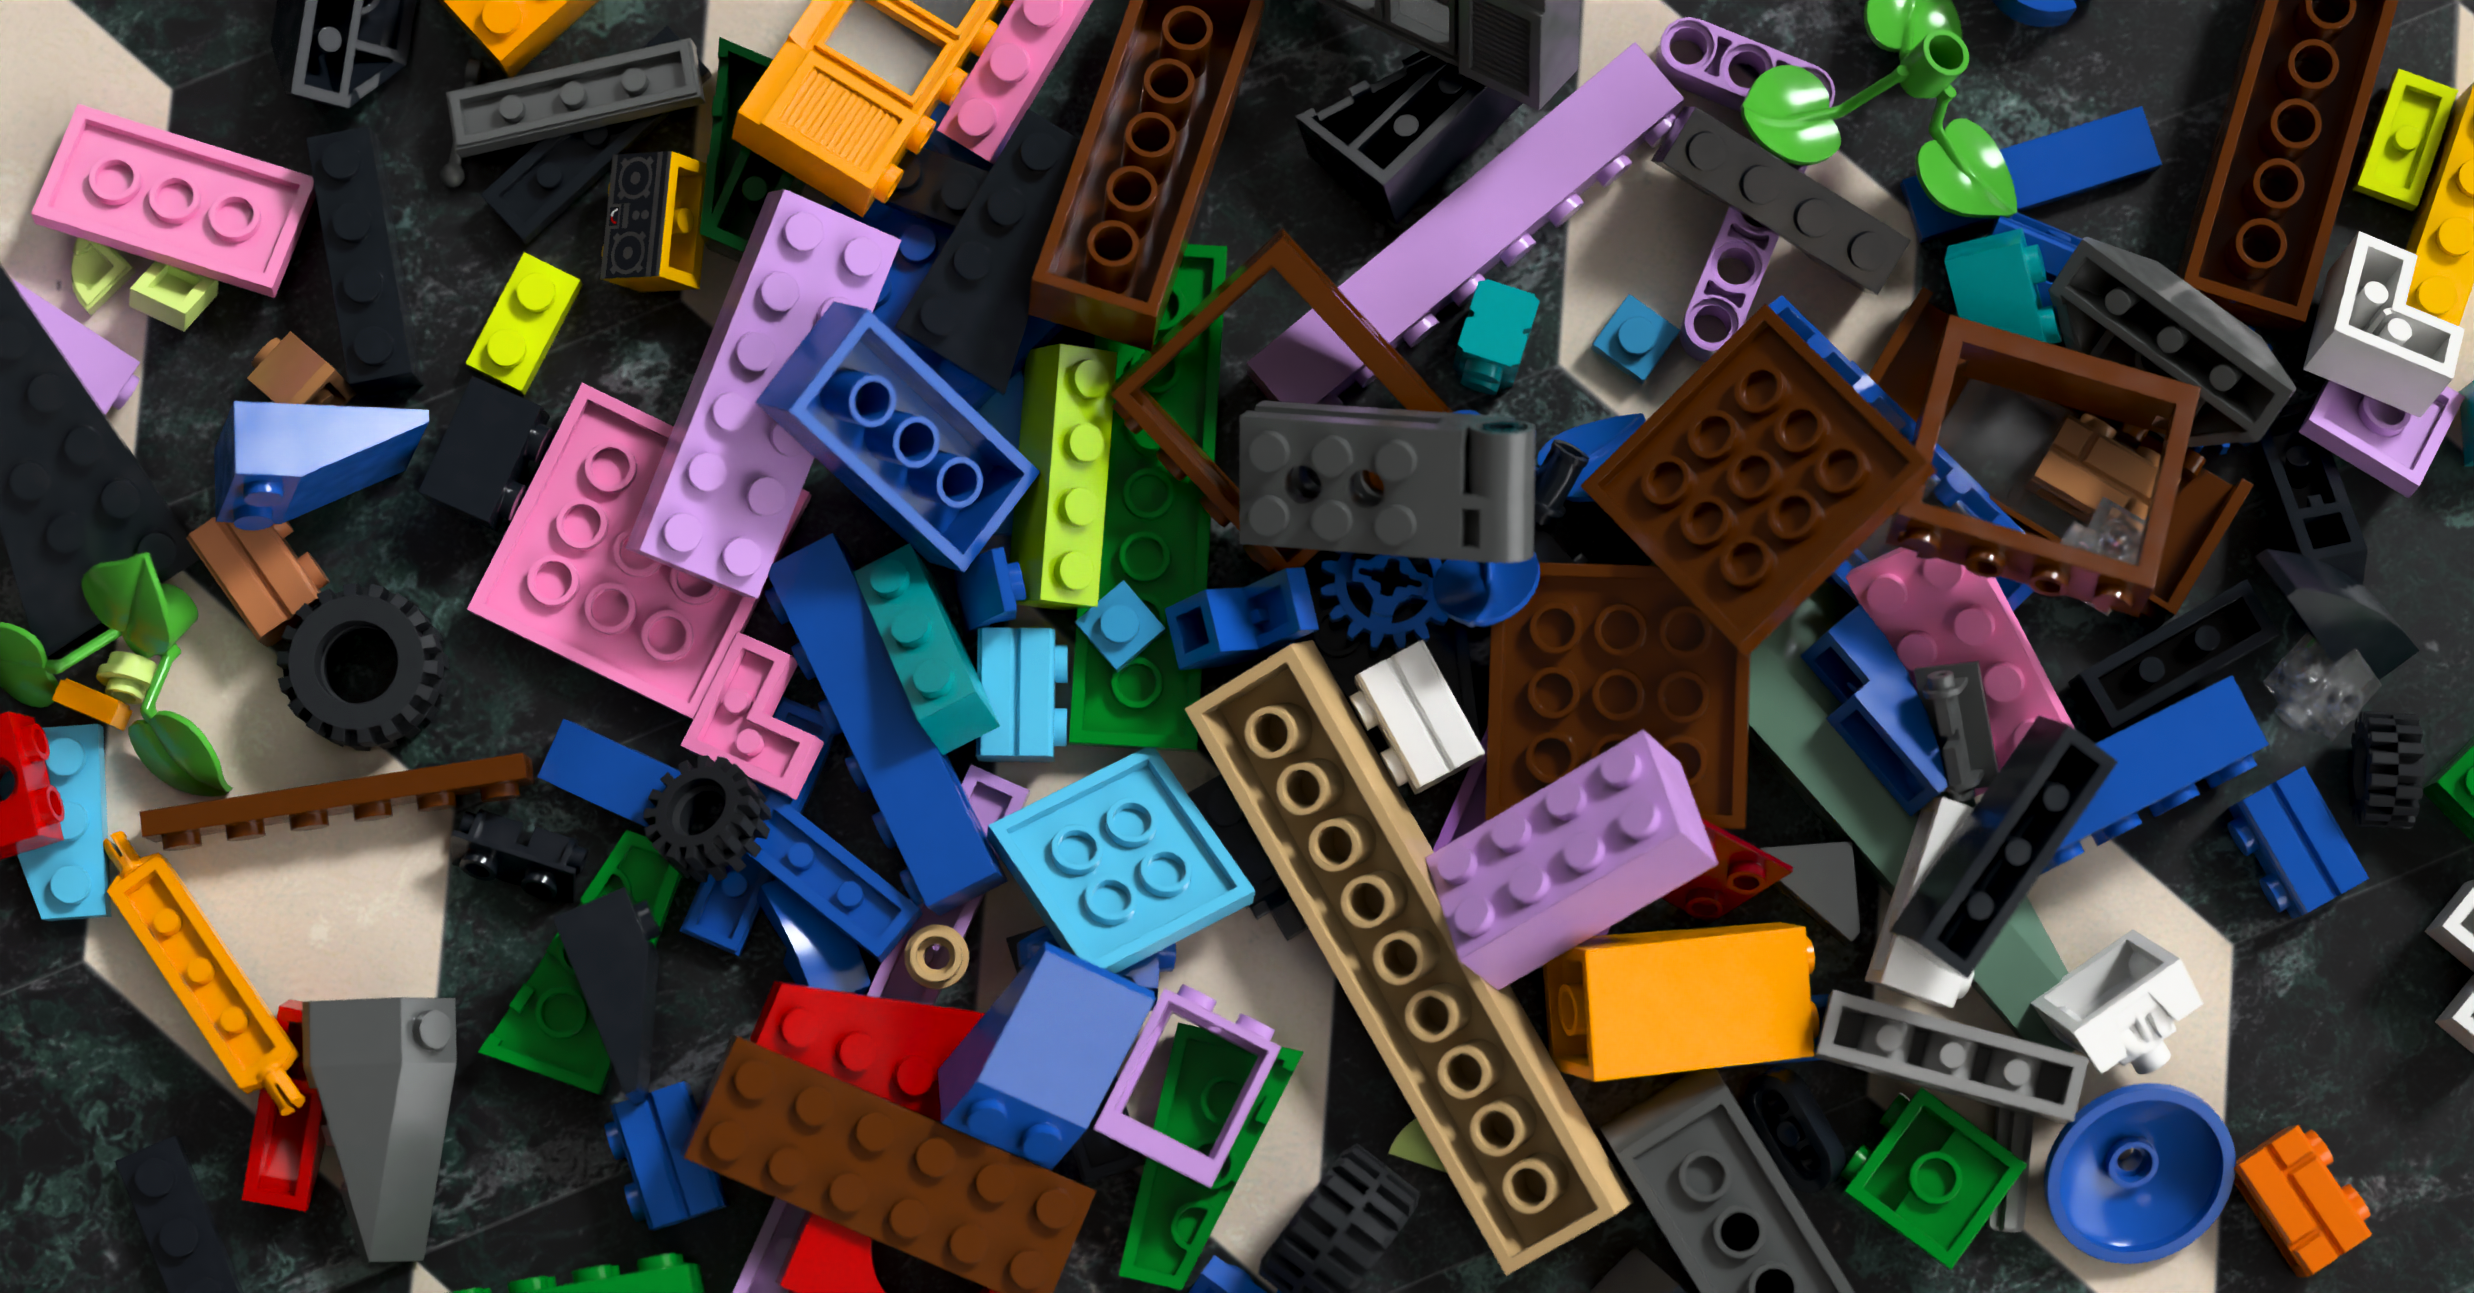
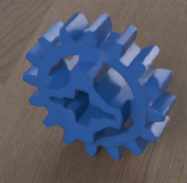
(1379, 625)

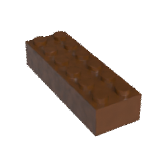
(2284, 156)
(1144, 166)
(886, 1171)

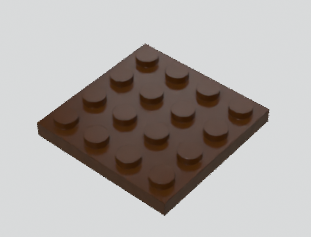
(1757, 479)
(1602, 660)

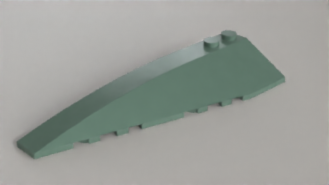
(1811, 756)

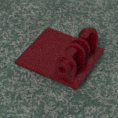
(1735, 879)

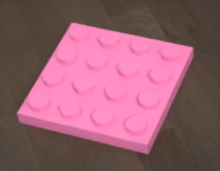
(586, 597)

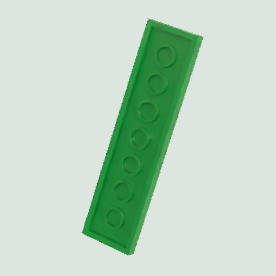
(1155, 535)

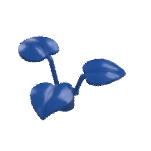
(1495, 591)

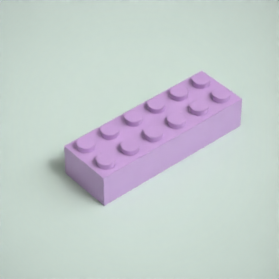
(727, 464)

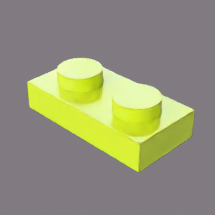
(2405, 139)
(524, 323)

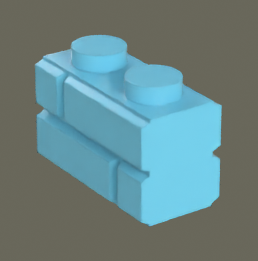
(1020, 682)

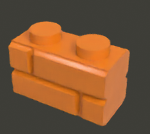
(2301, 1200)

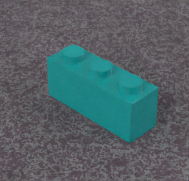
(926, 649)

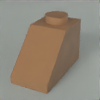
(297, 375)

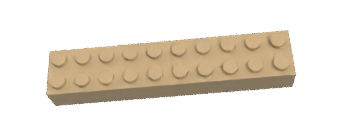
(1371, 904)

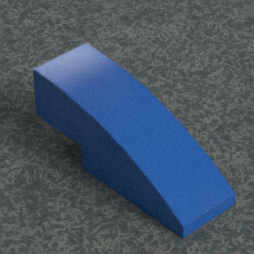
(1879, 709)

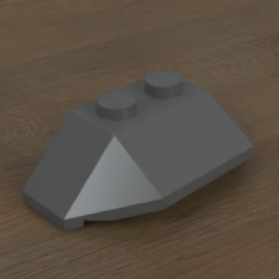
(2156, 322)

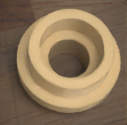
(921, 942)

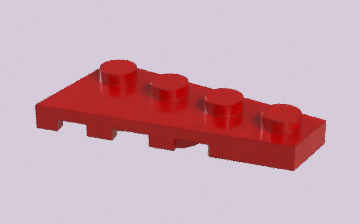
(865, 1040)

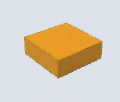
(92, 703)

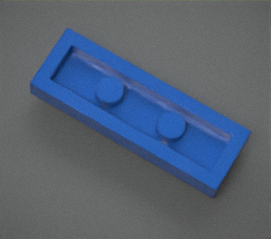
(833, 881)

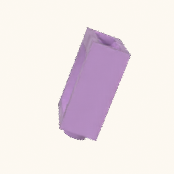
(1196, 1009)

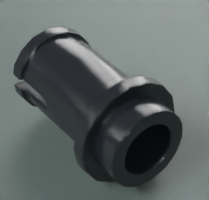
(1556, 480)

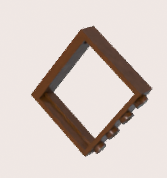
(2075, 382)
(1179, 451)

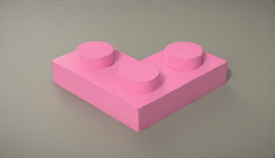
(739, 723)

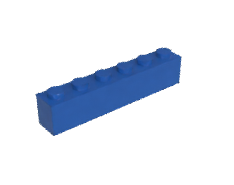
(892, 754)

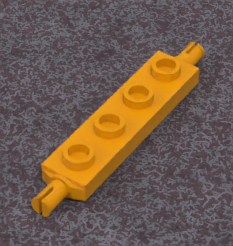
(203, 973)

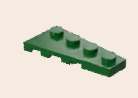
(549, 1017)
(1198, 1093)

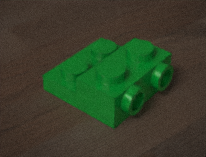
(1931, 1176)

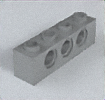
(1951, 1057)

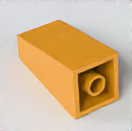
(1681, 1000)

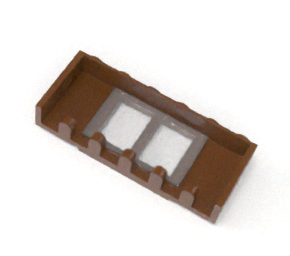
(2004, 434)

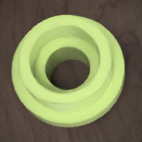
(126, 676)

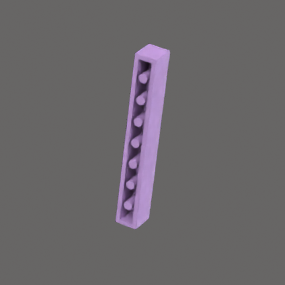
(1478, 227)

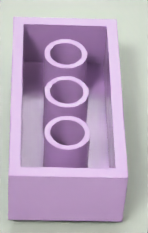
(1570, 860)

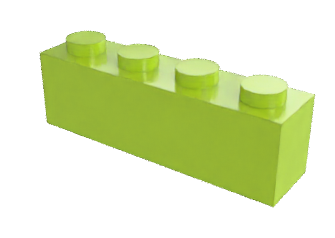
(1068, 440)

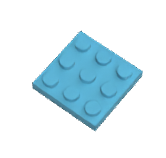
(1121, 863)

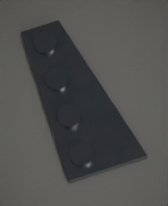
(980, 285)

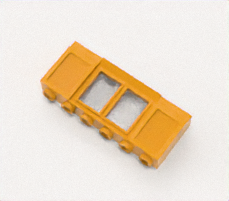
(861, 90)

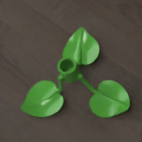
(1957, 170)
(150, 621)

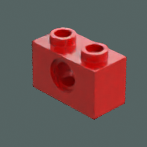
(35, 808)

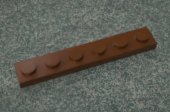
(310, 805)

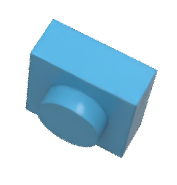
(1635, 339)
(1120, 626)

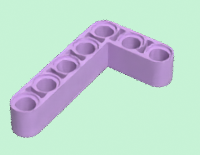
(1736, 237)

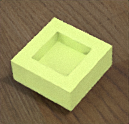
(172, 294)

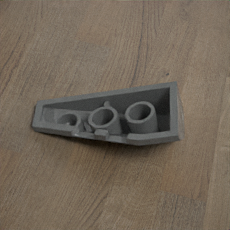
(386, 1102)

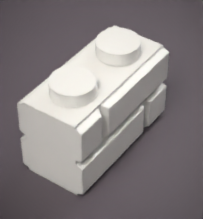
(1416, 717)

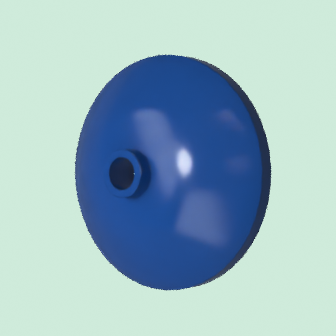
(2158, 1194)

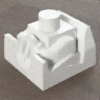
(2121, 1004)

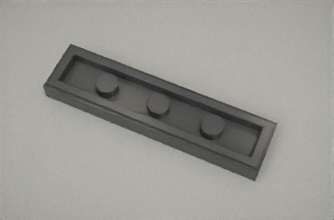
(575, 98)

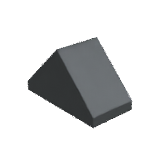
(1822, 885)

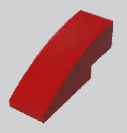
(286, 1147)

